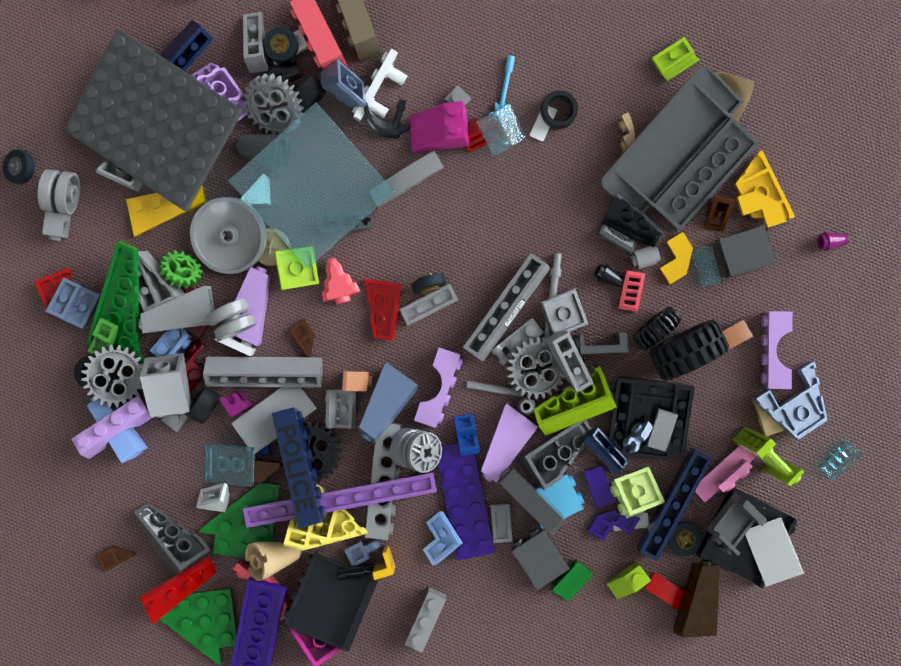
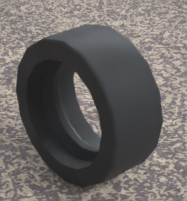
(573, 109)

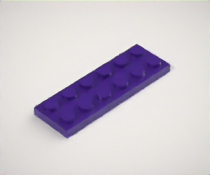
(465, 502)
(258, 623)

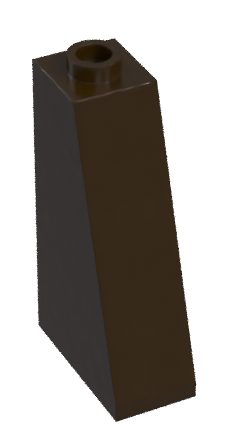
(699, 603)

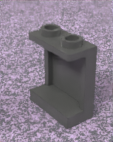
(746, 251)
(620, 345)
(733, 523)
(539, 557)

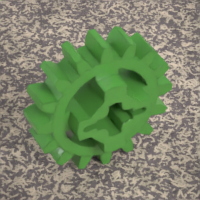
(180, 269)

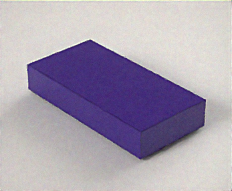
(599, 486)

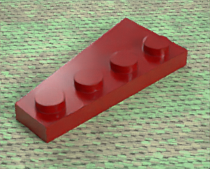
(172, 592)

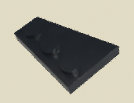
(631, 221)

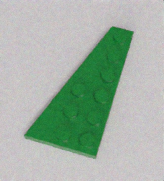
(121, 299)

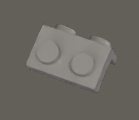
(340, 409)

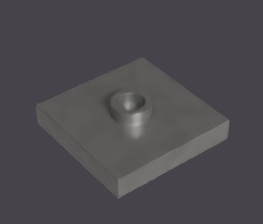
(564, 312)

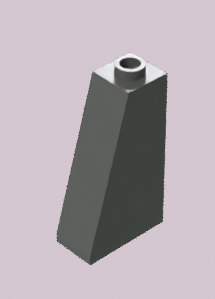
(532, 500)

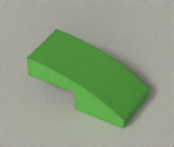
(104, 336)

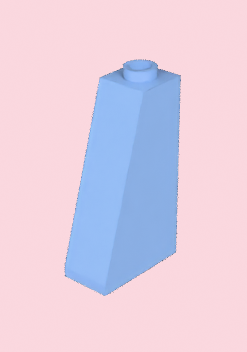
(126, 443)

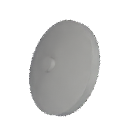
(228, 235)

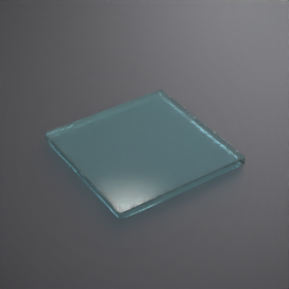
(311, 185)

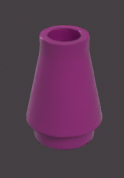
(828, 241)

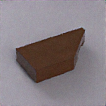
(303, 336)
(113, 556)

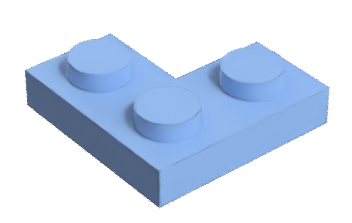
(445, 541)

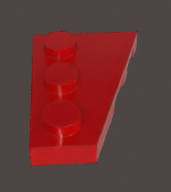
(384, 307)

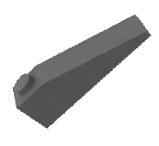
(551, 458)
(171, 541)

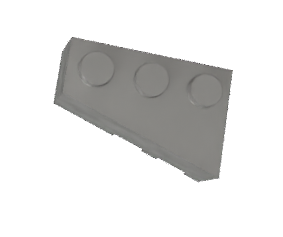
(152, 287)

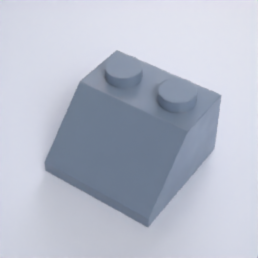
(344, 84)

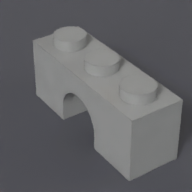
(426, 619)

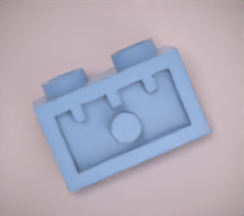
(172, 342)

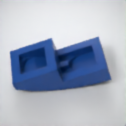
(466, 434)

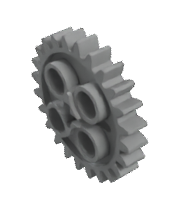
(268, 89)
(97, 368)
(539, 384)

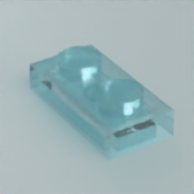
(706, 266)

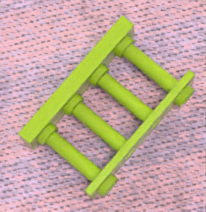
(763, 448)

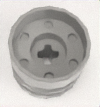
(416, 450)

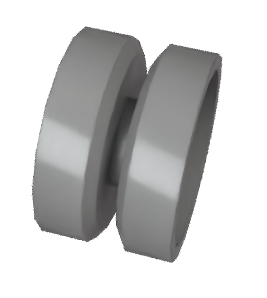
(58, 191)
(230, 317)

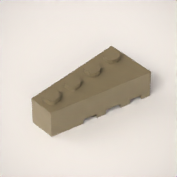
(360, 28)

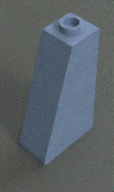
(387, 401)

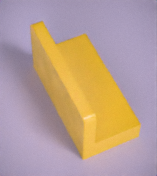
(386, 568)

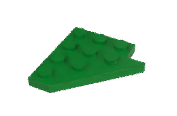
(231, 529)
(206, 621)

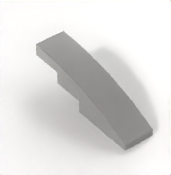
(413, 175)

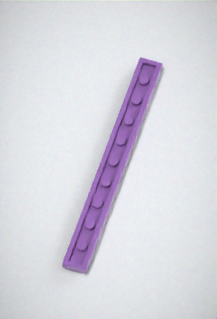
(345, 498)

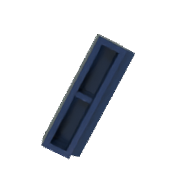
(605, 450)

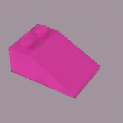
(440, 128)
(313, 649)

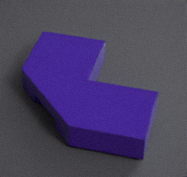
(604, 522)

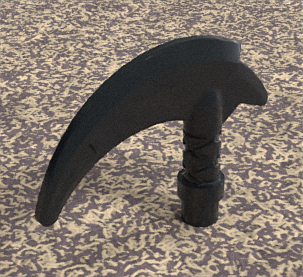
(384, 128)

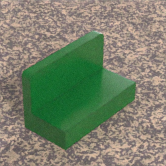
(572, 580)

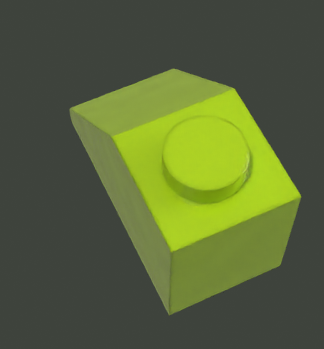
(628, 581)

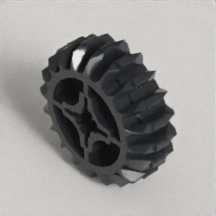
(656, 328)

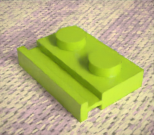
(675, 59)

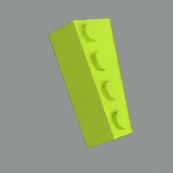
(575, 407)

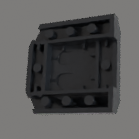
(638, 403)

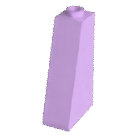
(255, 291)
(508, 439)

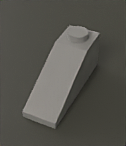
(253, 43)
(569, 359)

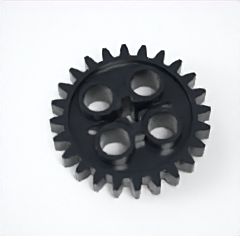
(328, 455)

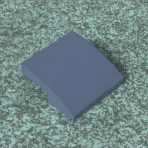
(73, 303)

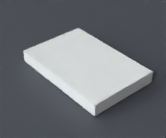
(774, 552)

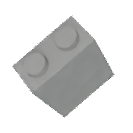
(165, 385)

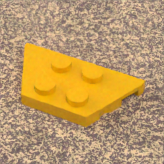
(760, 178)

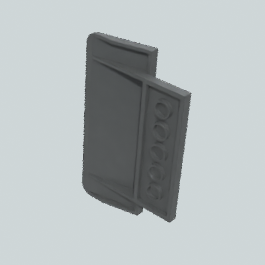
(684, 151)

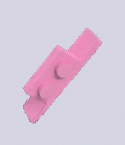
(726, 473)

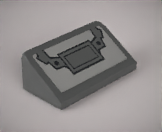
(617, 239)

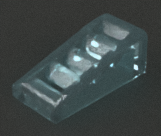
(840, 449)

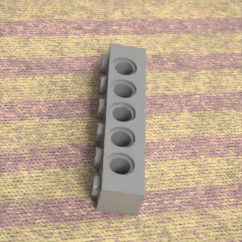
(376, 529)

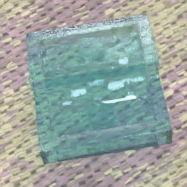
(501, 129)

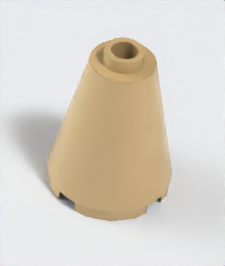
(269, 558)

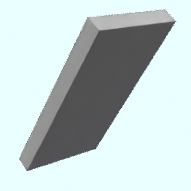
(257, 424)

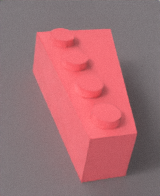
(317, 31)

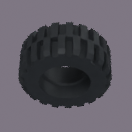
(689, 350)

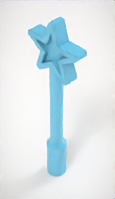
(508, 69)

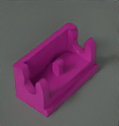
(235, 405)

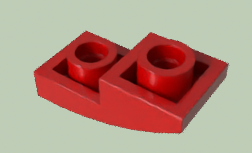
(664, 590)

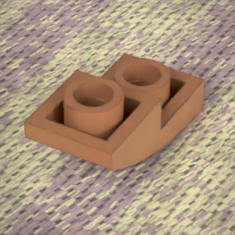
(737, 334)

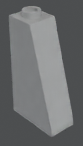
(179, 313)

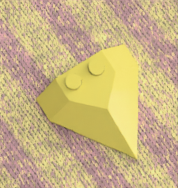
(337, 527)

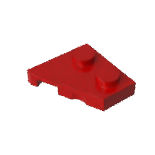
(48, 285)

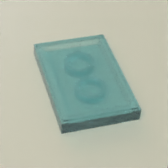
(229, 464)

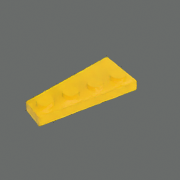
(152, 210)

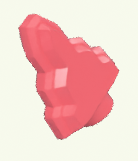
(338, 285)

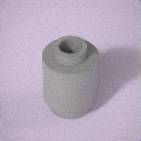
(645, 257)

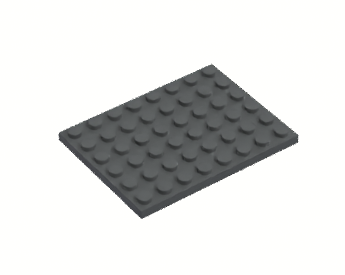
(153, 119)

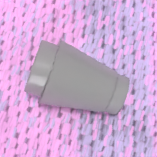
(532, 406)

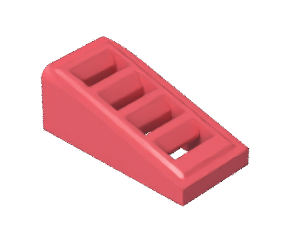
(640, 276)

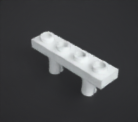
(378, 76)

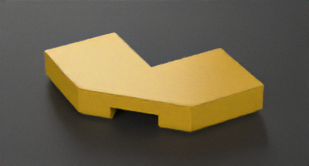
(770, 209)
(682, 252)

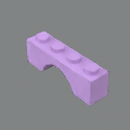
(774, 373)
(430, 411)
(98, 435)

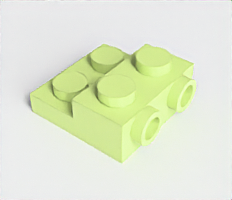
(636, 492)

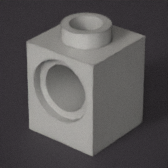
(56, 225)

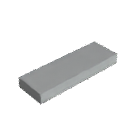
(428, 304)

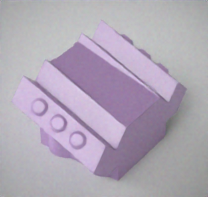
(221, 82)

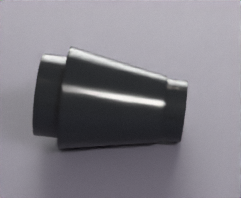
(607, 275)

